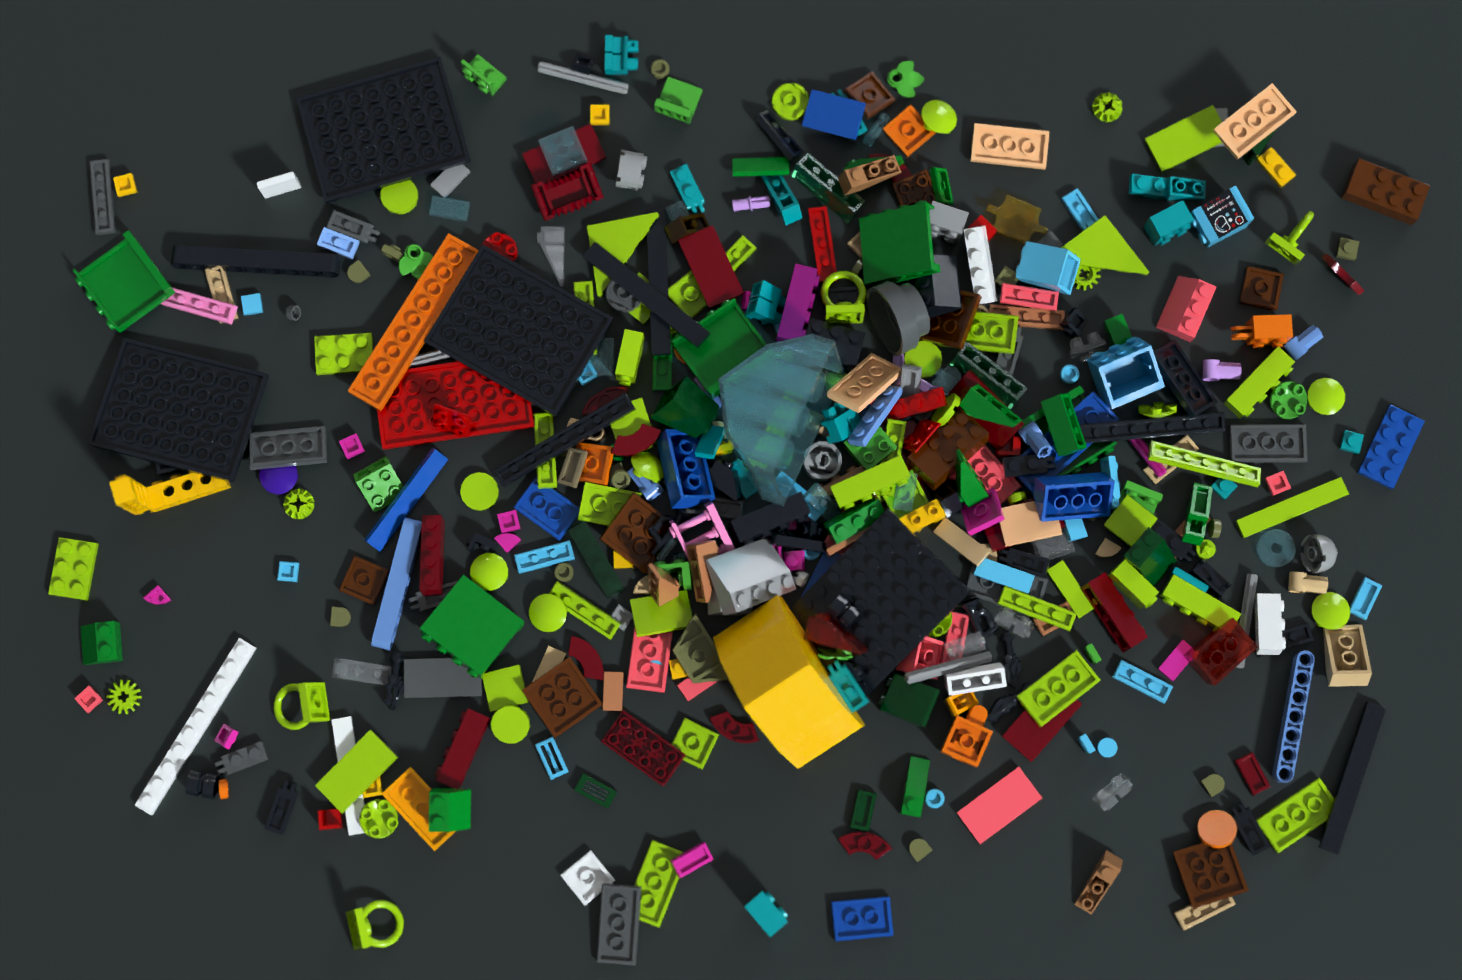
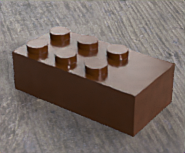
(1385, 191)
(937, 456)

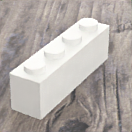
(980, 263)

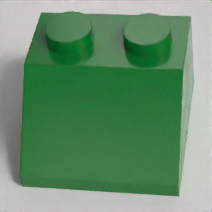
(101, 643)
(449, 809)

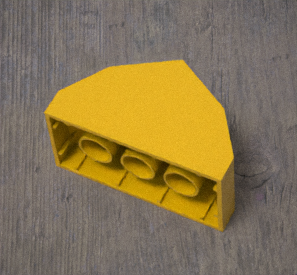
(784, 683)

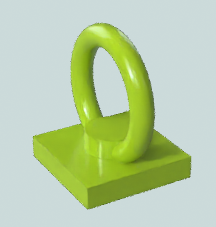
(1287, 245)
(844, 311)
(312, 701)
(361, 930)

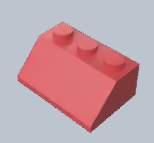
(1186, 307)

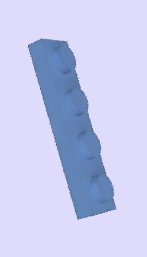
(875, 416)

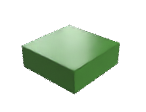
(1092, 654)

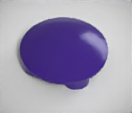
(278, 479)

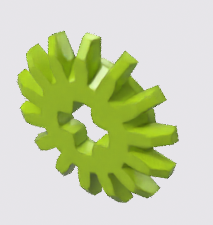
(1090, 277)
(129, 701)

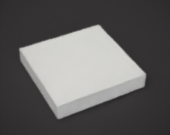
(278, 184)
(586, 877)

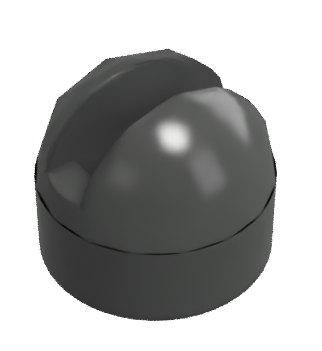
(296, 312)

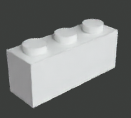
(1269, 624)
(975, 679)

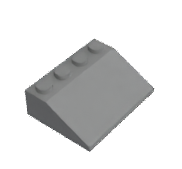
(749, 576)

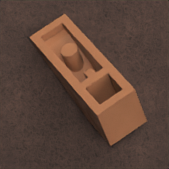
(697, 554)
(661, 585)

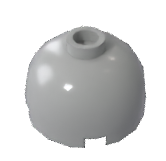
(1318, 553)

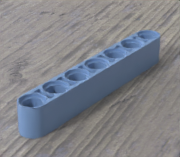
(397, 584)
(1286, 724)

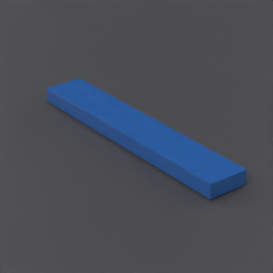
(406, 499)

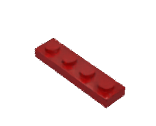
(822, 242)
(917, 404)

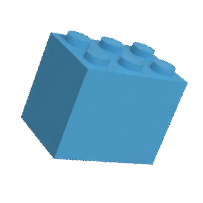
(1125, 372)

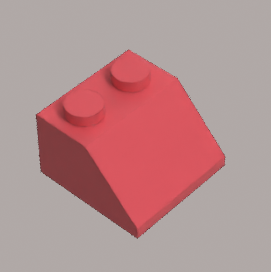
(926, 654)

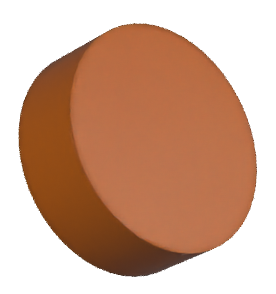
(223, 789)

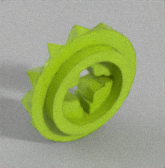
(1109, 115)
(305, 509)

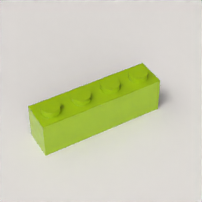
(1259, 382)
(870, 482)
(1197, 603)

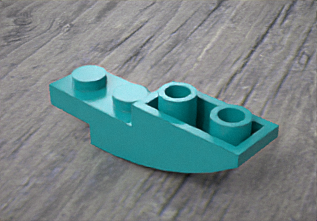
(1167, 188)

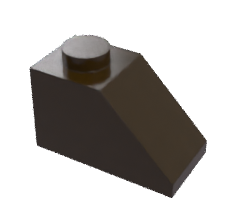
(685, 226)

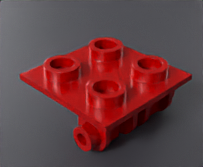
(452, 420)
(922, 433)

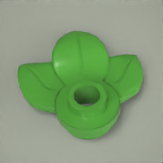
(908, 79)
(414, 265)
(839, 654)

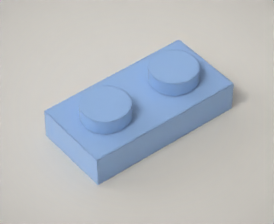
(338, 243)

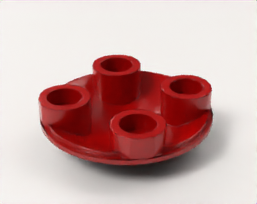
(502, 244)

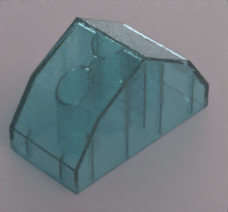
(776, 409)

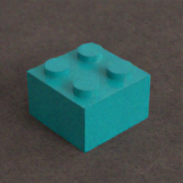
(1168, 223)
(765, 913)

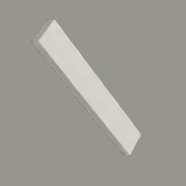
(344, 741)

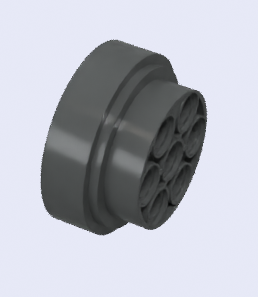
(898, 316)

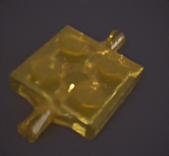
(1017, 219)

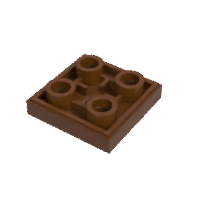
(914, 188)

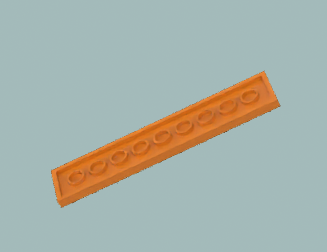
(412, 323)

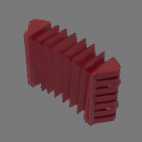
(567, 193)

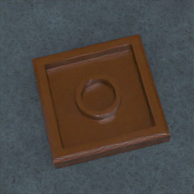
(872, 92)
(1261, 288)
(364, 580)

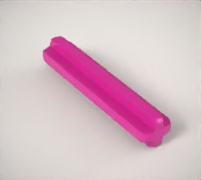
(1143, 450)

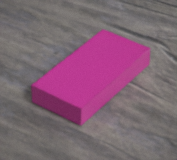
(1175, 661)
(691, 859)

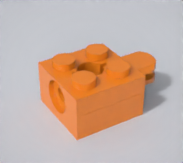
(1265, 330)
(968, 737)

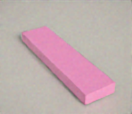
(201, 306)

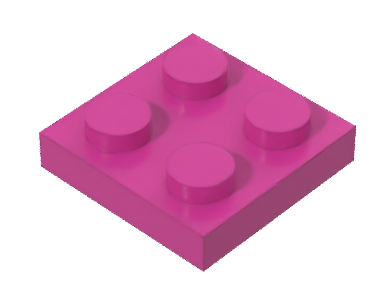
(983, 513)

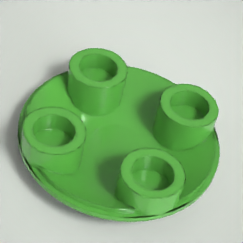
(1288, 400)

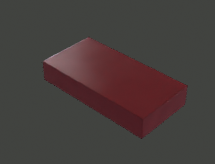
(1252, 773)

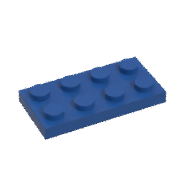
(1391, 446)

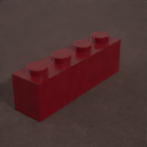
(432, 555)
(1114, 612)
(463, 749)

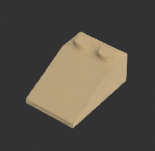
(1346, 656)

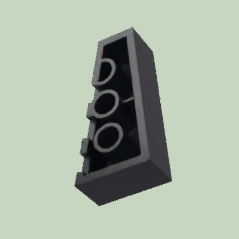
(768, 519)

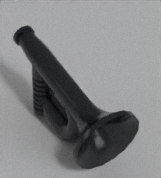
(681, 517)
(970, 607)

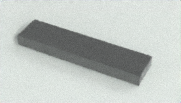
(102, 197)

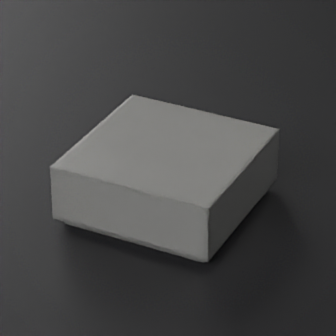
(623, 616)

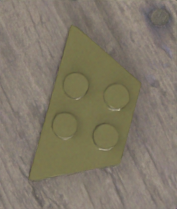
(699, 654)

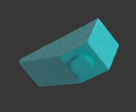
(783, 198)

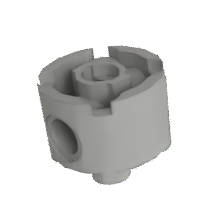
(630, 170)
(822, 461)

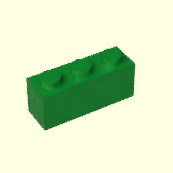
(1063, 424)
(853, 520)

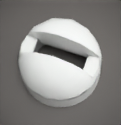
(801, 579)

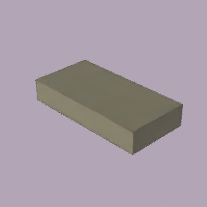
(572, 467)

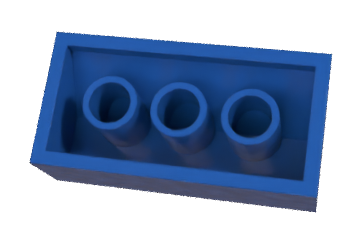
(684, 474)
(1073, 496)

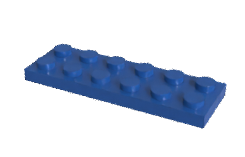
(1089, 411)

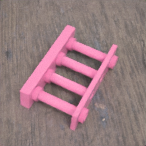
(717, 531)

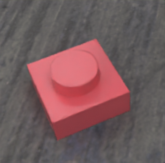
(1277, 483)
(89, 699)

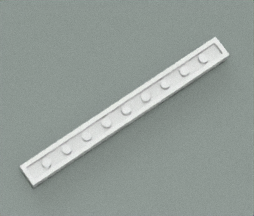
(195, 726)

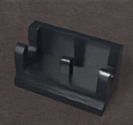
(1209, 576)

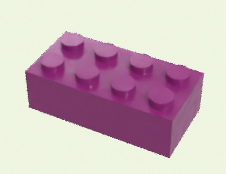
(798, 300)

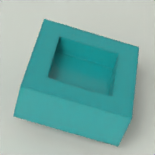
(1351, 442)
(1223, 487)

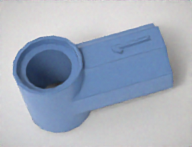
(1299, 345)
(1034, 438)
(647, 487)

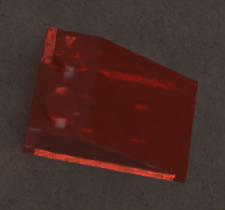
(827, 631)
(1220, 652)

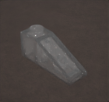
(553, 246)
(361, 671)

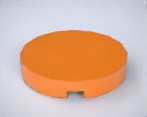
(1217, 829)

